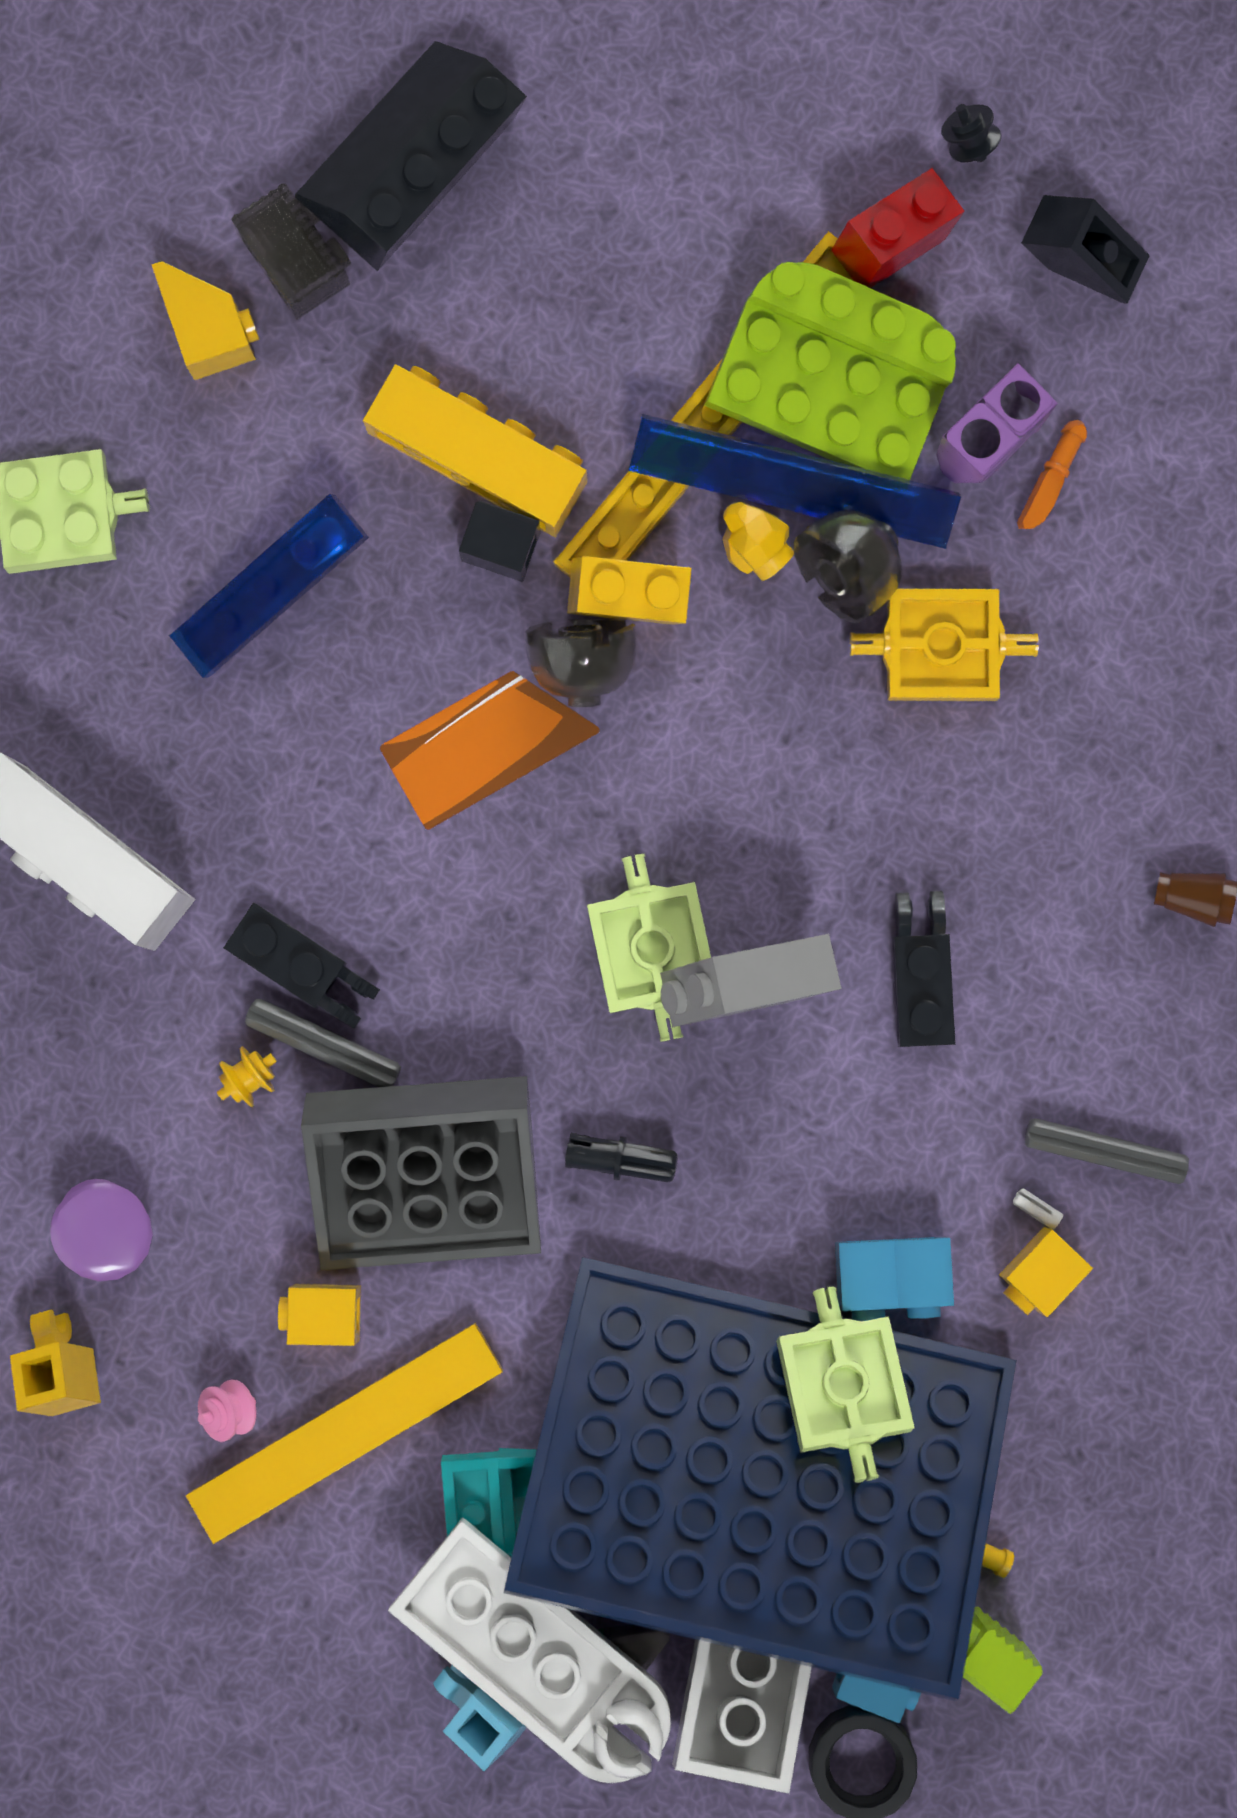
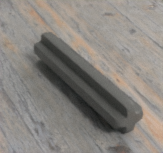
(322, 1044)
(1106, 1151)

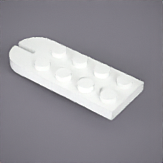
(536, 1659)

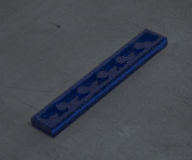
(791, 479)

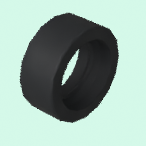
(862, 1806)

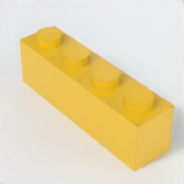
(475, 449)

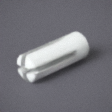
(1037, 1208)

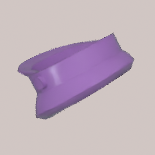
(101, 1230)

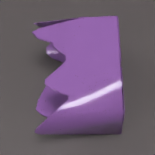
(964, 468)

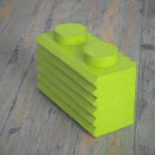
(999, 1663)

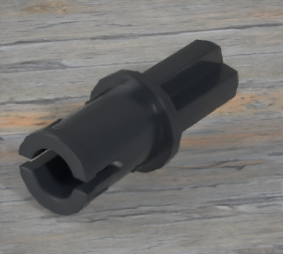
(620, 1158)

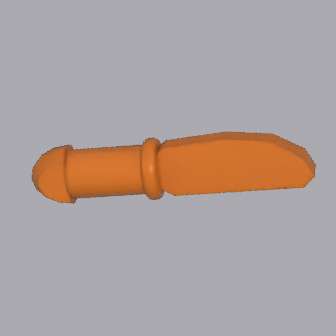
(1052, 478)

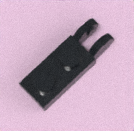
(295, 962)
(923, 976)

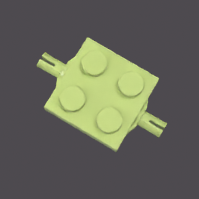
(60, 511)
(646, 935)
(845, 1384)

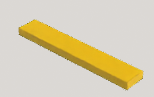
(344, 1433)

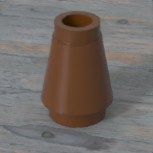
(1198, 896)

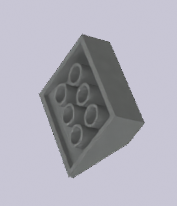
(422, 1172)

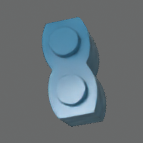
(893, 1276)

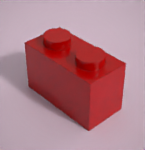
(897, 229)

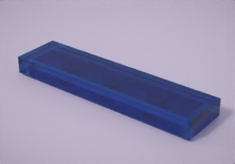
(269, 586)

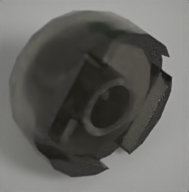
(852, 562)
(582, 658)

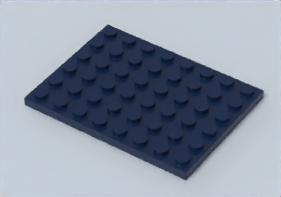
(685, 1504)

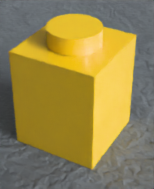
(1043, 1273)
(321, 1314)

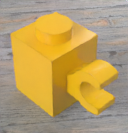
(54, 1374)

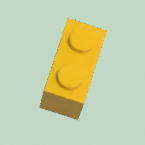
(629, 590)

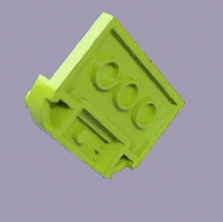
(835, 369)

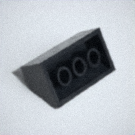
(411, 150)

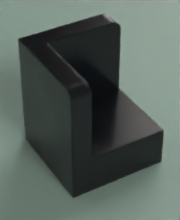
(499, 540)

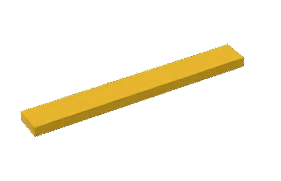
(644, 500)

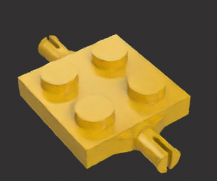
(943, 645)

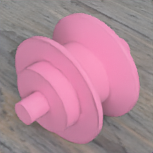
(227, 1410)

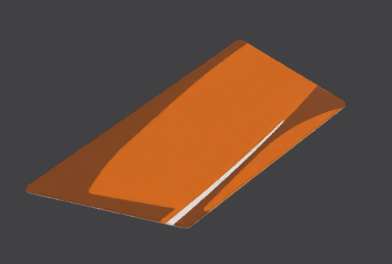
(481, 746)

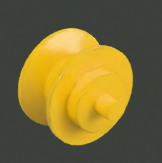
(246, 1076)

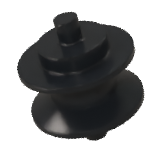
(971, 133)

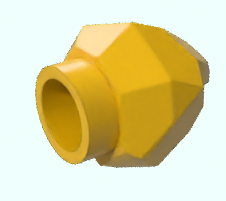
(756, 540)

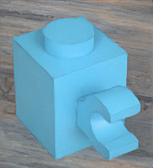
(481, 1724)

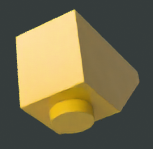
(205, 322)

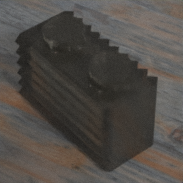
(292, 251)

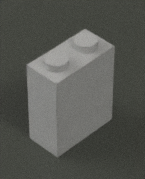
(749, 980)

